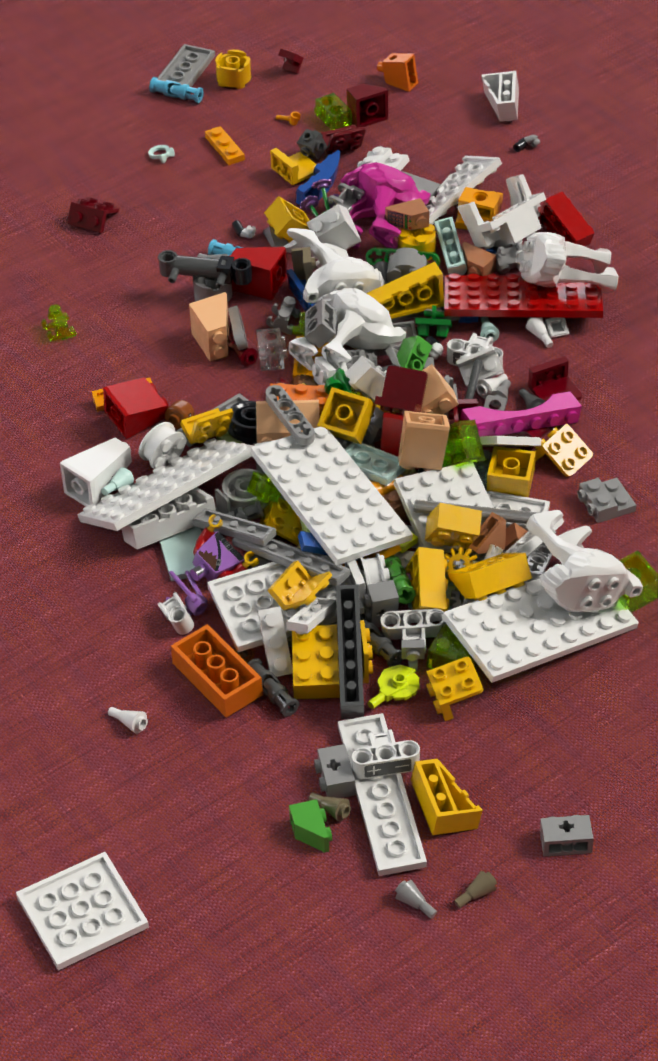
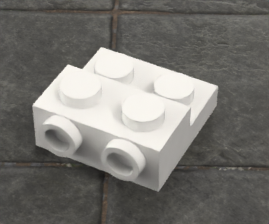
(385, 156)

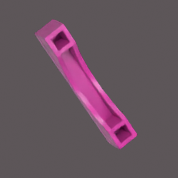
(556, 411)

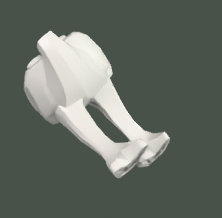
(545, 258)
(334, 267)
(359, 324)
(588, 576)

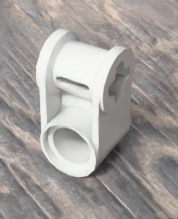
(177, 614)

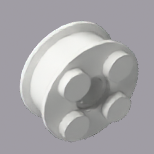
(162, 445)
(235, 488)
(373, 569)

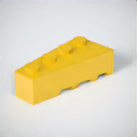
(412, 292)

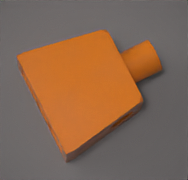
(399, 70)

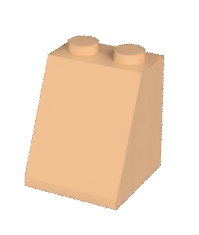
(211, 325)
(423, 441)

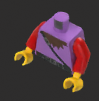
(216, 556)

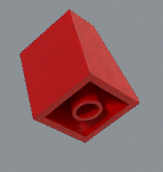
(268, 270)
(133, 406)
(392, 433)

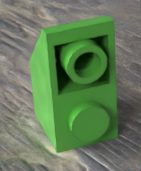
(414, 353)
(309, 826)

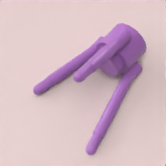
(195, 603)

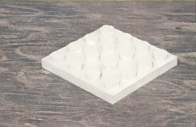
(448, 485)
(82, 910)

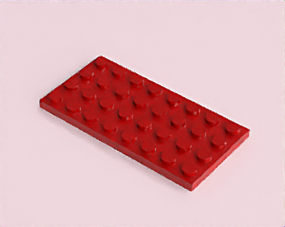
(514, 297)

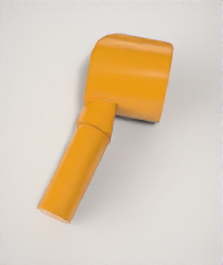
(293, 118)

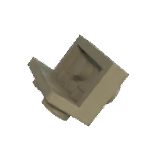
(303, 262)

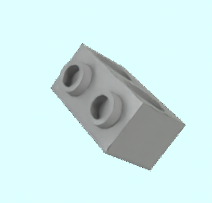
(320, 323)

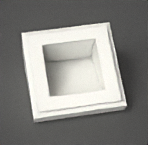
(556, 327)

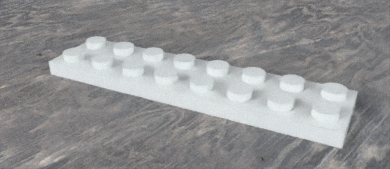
(384, 805)

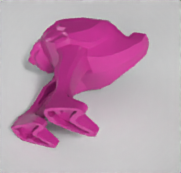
(382, 188)

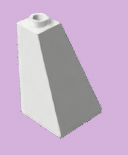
(93, 469)

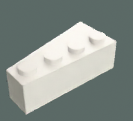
(168, 519)

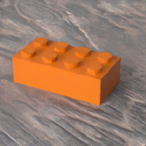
(216, 670)

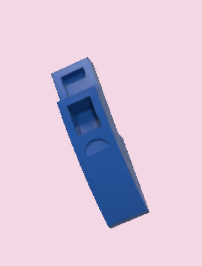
(325, 170)

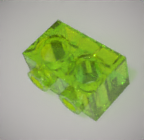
(333, 111)

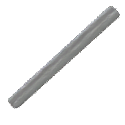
(511, 516)

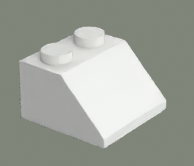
(335, 228)

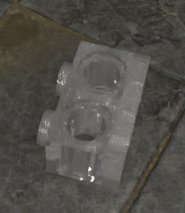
(270, 349)

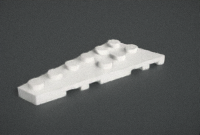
(469, 174)

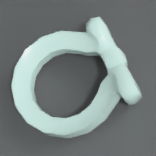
(163, 157)

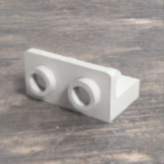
(490, 366)

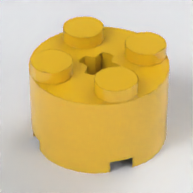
(233, 69)
(420, 239)

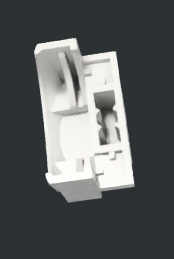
(511, 224)

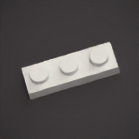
(311, 615)
(275, 641)

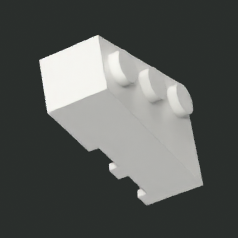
(502, 93)
(367, 377)

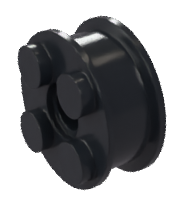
(243, 422)

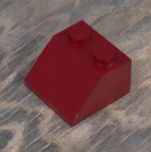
(367, 104)

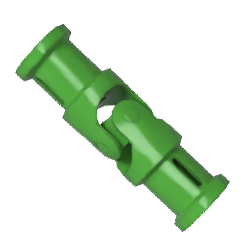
(401, 580)

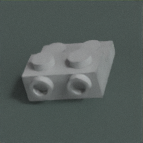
(605, 499)

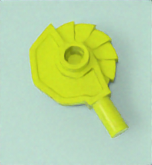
(396, 683)

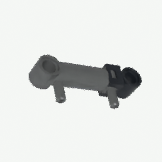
(222, 269)

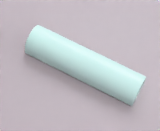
(450, 246)

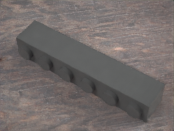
(349, 651)

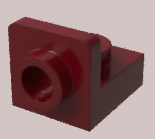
(291, 60)

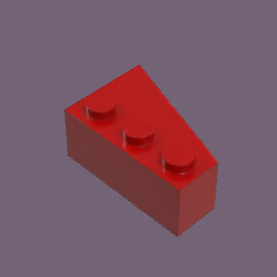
(564, 219)

